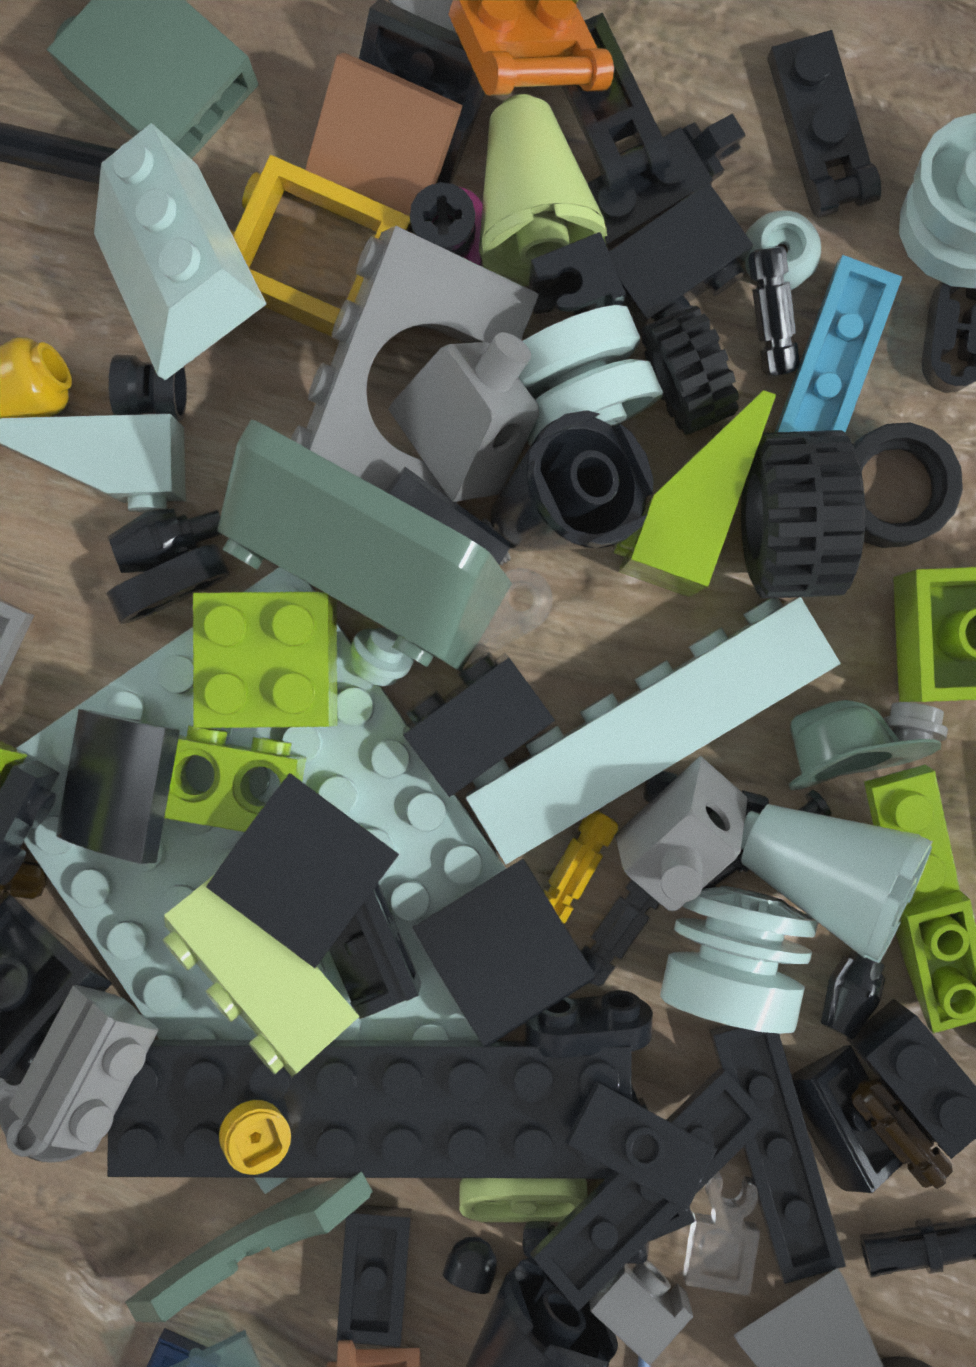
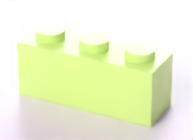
(258, 978)

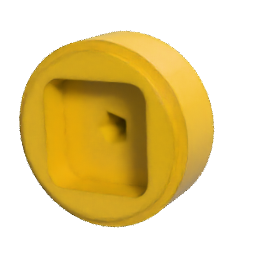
(254, 1137)

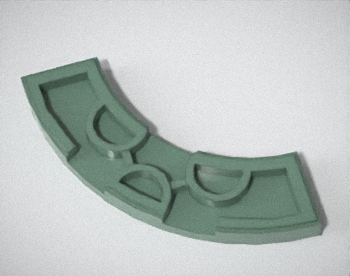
(284, 1223)

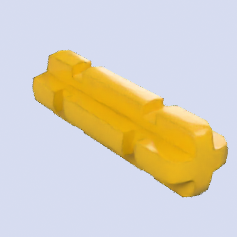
(580, 862)

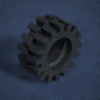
(691, 369)

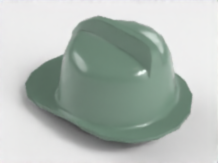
(849, 740)

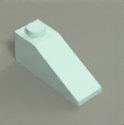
(119, 455)

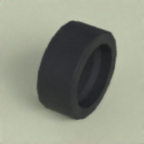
(941, 467)

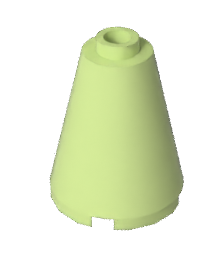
(531, 190)

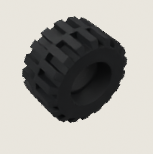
(803, 514)

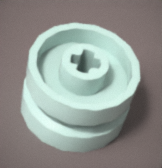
(941, 206)
(585, 367)

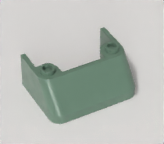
(360, 547)

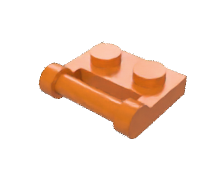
(529, 45)

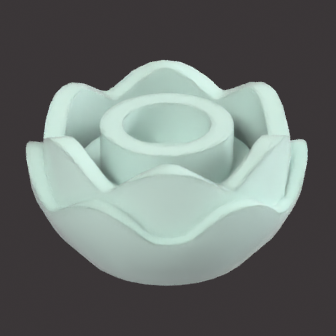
(794, 232)

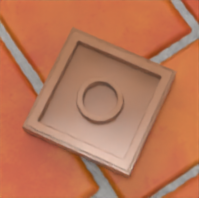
(381, 134)

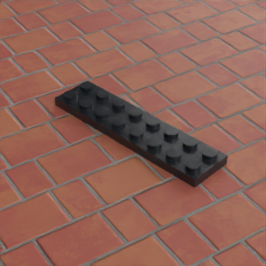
(367, 1109)

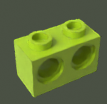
(229, 799)

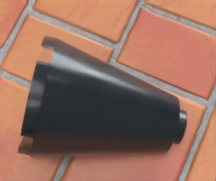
(575, 487)
(540, 1327)

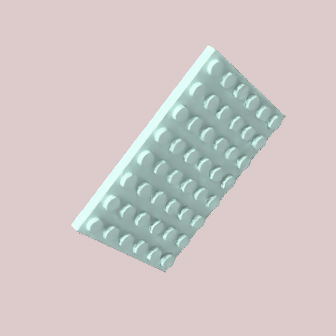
(356, 766)

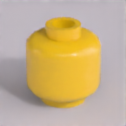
(32, 379)

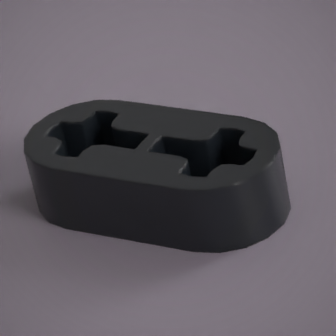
(940, 338)
(168, 583)

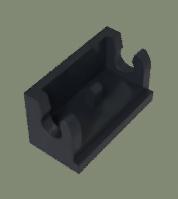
(576, 278)
(374, 959)

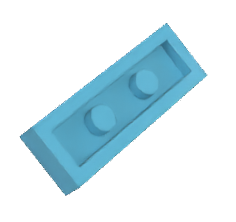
(839, 348)

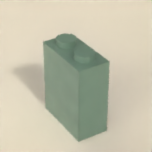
(155, 67)

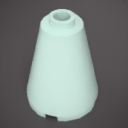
(838, 871)

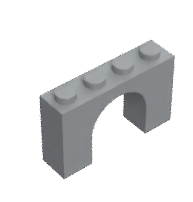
(402, 287)

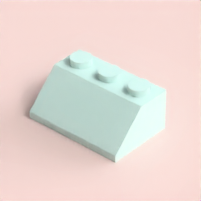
(170, 251)

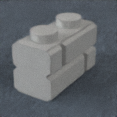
(83, 1069)

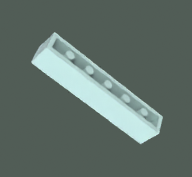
(652, 727)

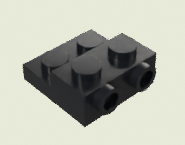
(34, 983)

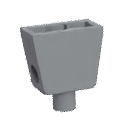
(470, 414)
(675, 844)
(812, 1330)

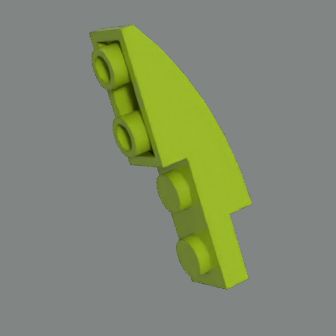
(939, 921)

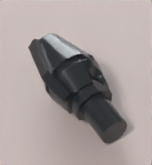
(160, 538)
(852, 994)

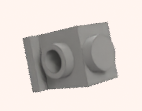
(641, 1309)

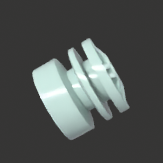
(738, 960)

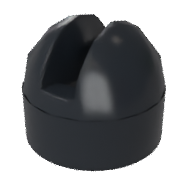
(471, 1265)

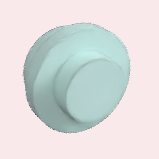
(376, 658)

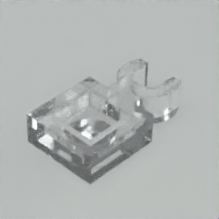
(721, 1244)

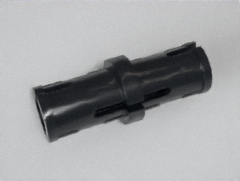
(919, 1247)

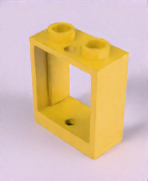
(260, 202)

